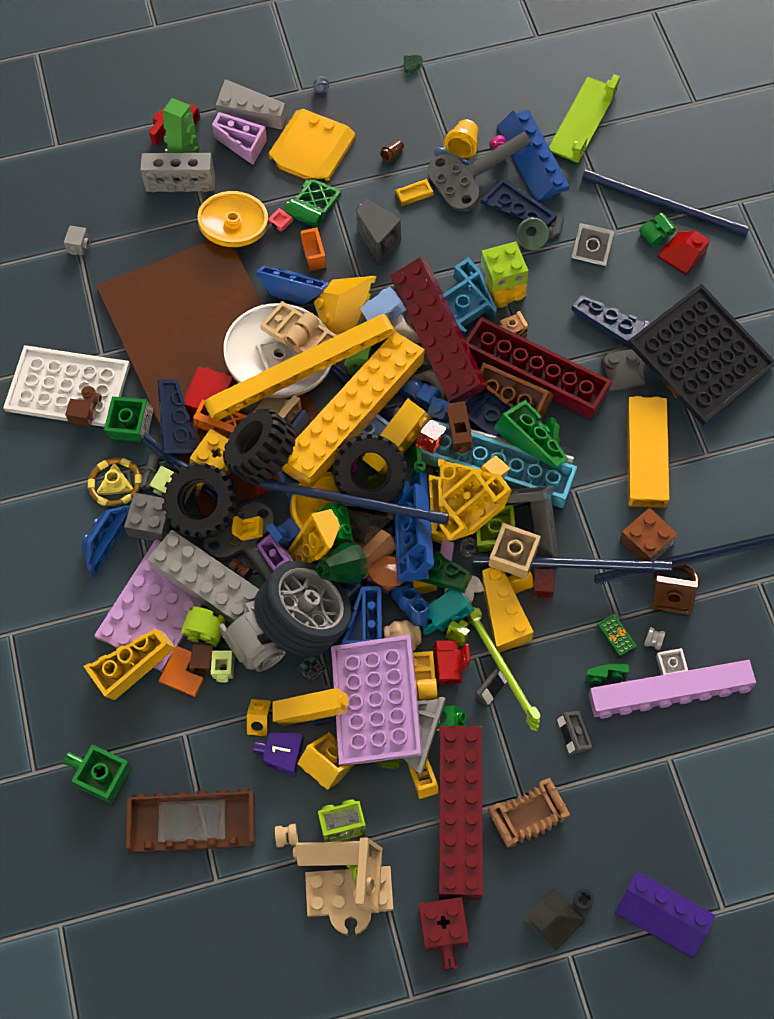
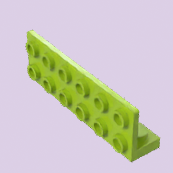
(584, 118)

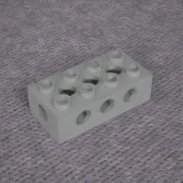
(163, 175)

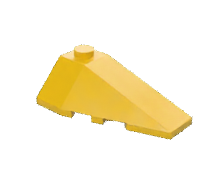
(315, 537)

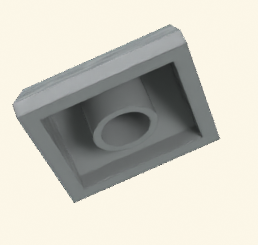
(593, 244)

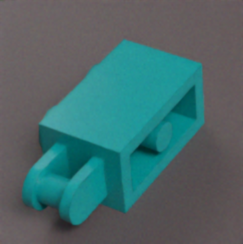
(447, 608)

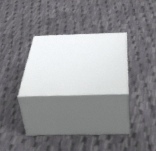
(671, 661)

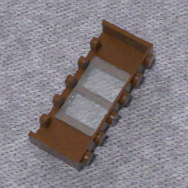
(191, 821)

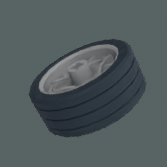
(302, 609)

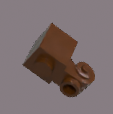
(83, 411)

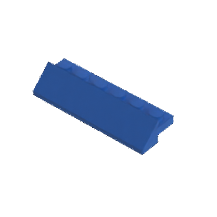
(535, 160)
(413, 535)

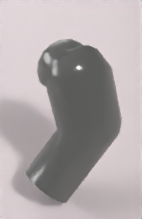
(557, 228)

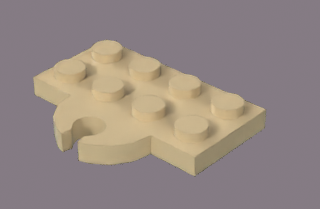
(332, 895)

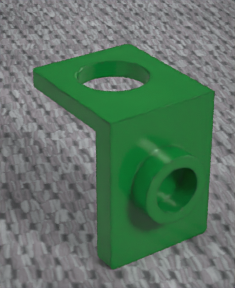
(454, 717)

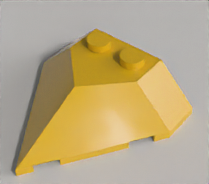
(341, 303)
(469, 498)

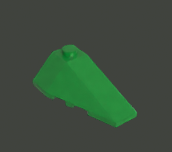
(524, 430)

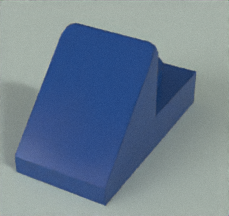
(284, 533)

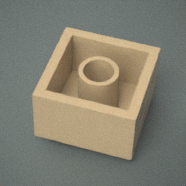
(514, 551)

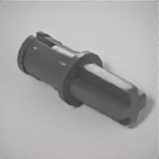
(149, 471)

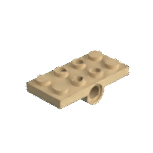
(295, 329)

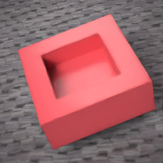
(280, 220)

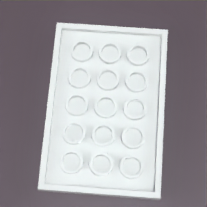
(51, 377)

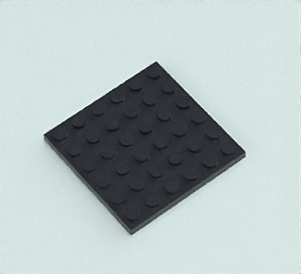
(701, 353)

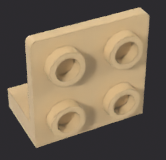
(284, 407)

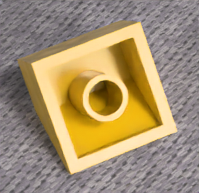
(322, 761)

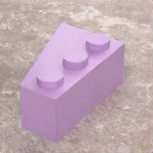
(240, 136)

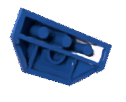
(290, 285)
(103, 537)

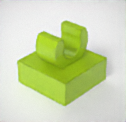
(458, 632)

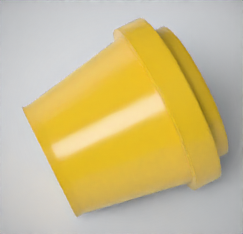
(462, 139)

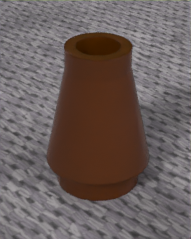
(391, 151)

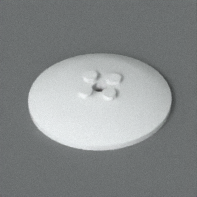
(252, 351)

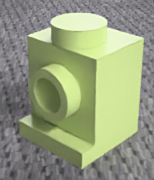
(219, 660)

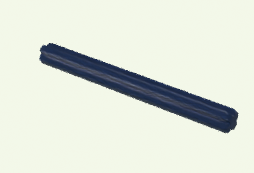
(174, 461)

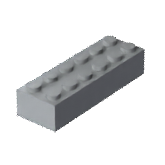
(202, 576)

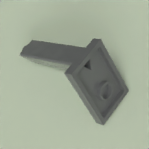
(542, 516)

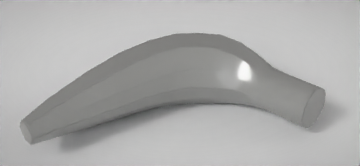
(430, 377)

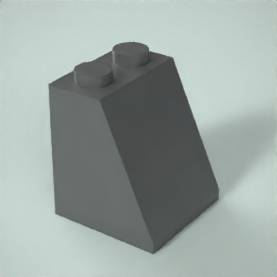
(378, 229)

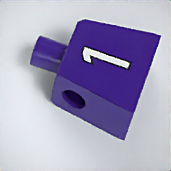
(281, 751)

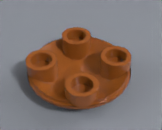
(384, 572)

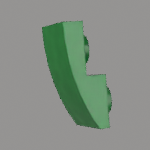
(599, 674)

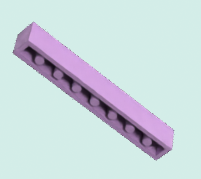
(672, 688)

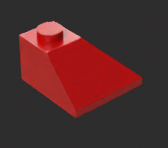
(684, 250)

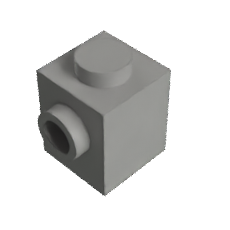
(77, 240)

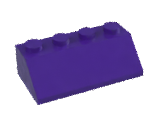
(665, 914)

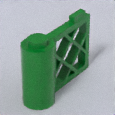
(308, 211)

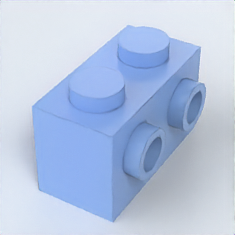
(386, 303)

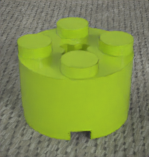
(202, 625)

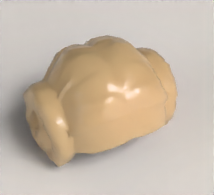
(402, 628)

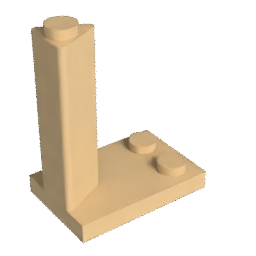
(361, 853)

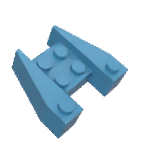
(470, 296)

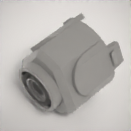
(250, 642)

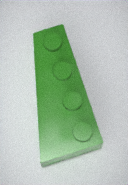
(179, 128)

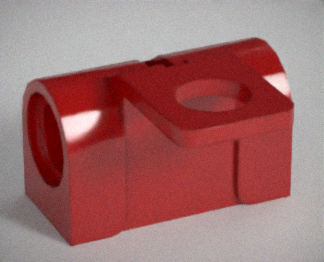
(450, 662)

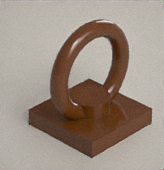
(675, 594)

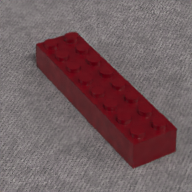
(438, 331)
(569, 382)
(460, 813)

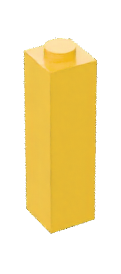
(310, 707)

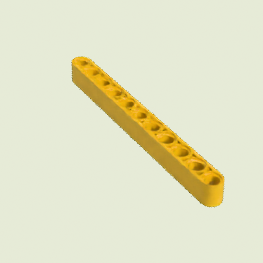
(299, 367)

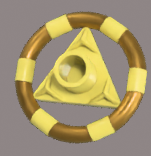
(114, 482)

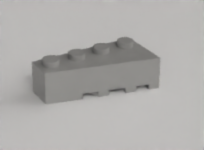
(250, 106)

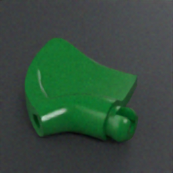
(416, 461)

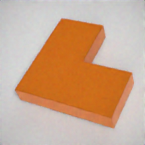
(176, 674)

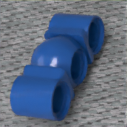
(418, 392)
(411, 602)

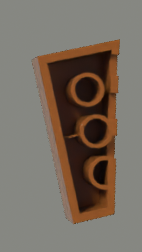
(515, 390)

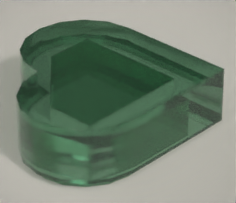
(412, 62)

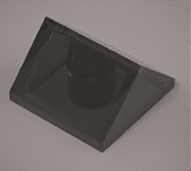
(365, 524)

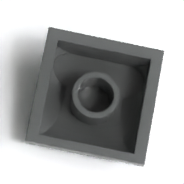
(623, 370)

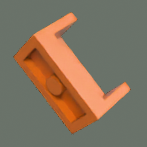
(313, 249)

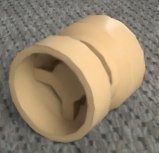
(281, 835)

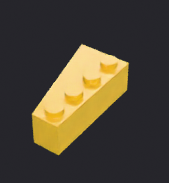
(129, 663)

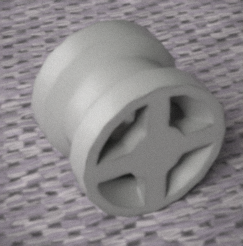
(654, 638)

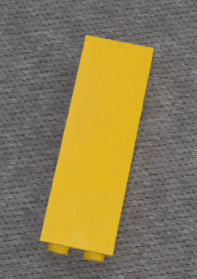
(647, 452)

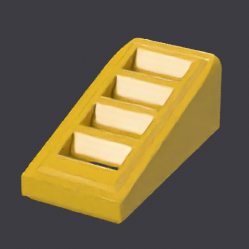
(425, 787)

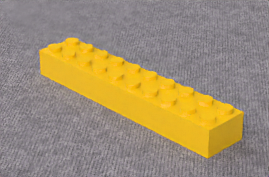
(353, 408)

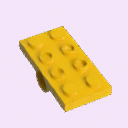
(425, 676)

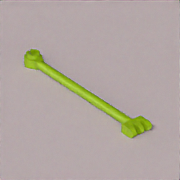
(532, 713)

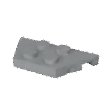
(429, 718)

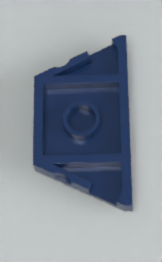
(485, 412)

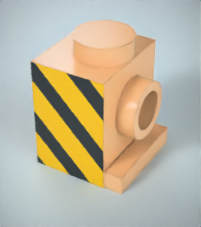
(515, 324)

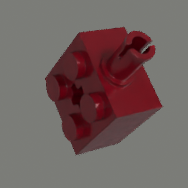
(444, 939)

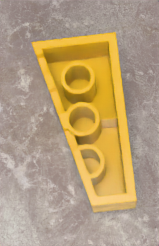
(402, 431)
(505, 613)

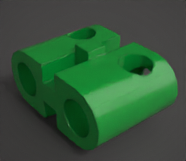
(657, 229)

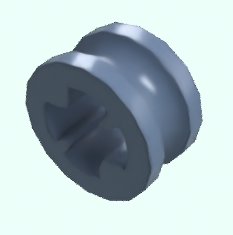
(321, 84)

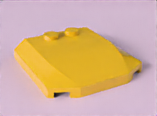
(312, 146)

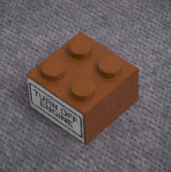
(648, 536)

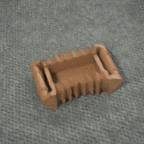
(529, 815)

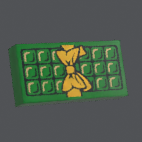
(616, 635)

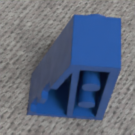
(367, 617)

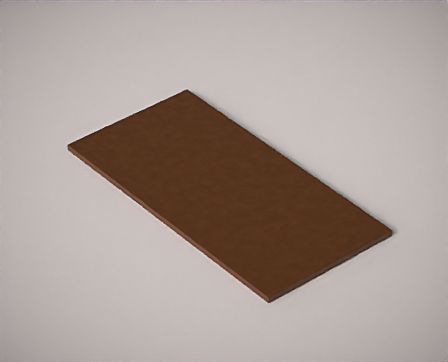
(177, 319)

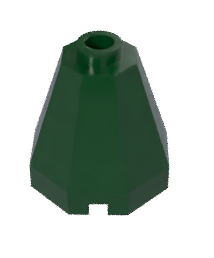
(343, 564)

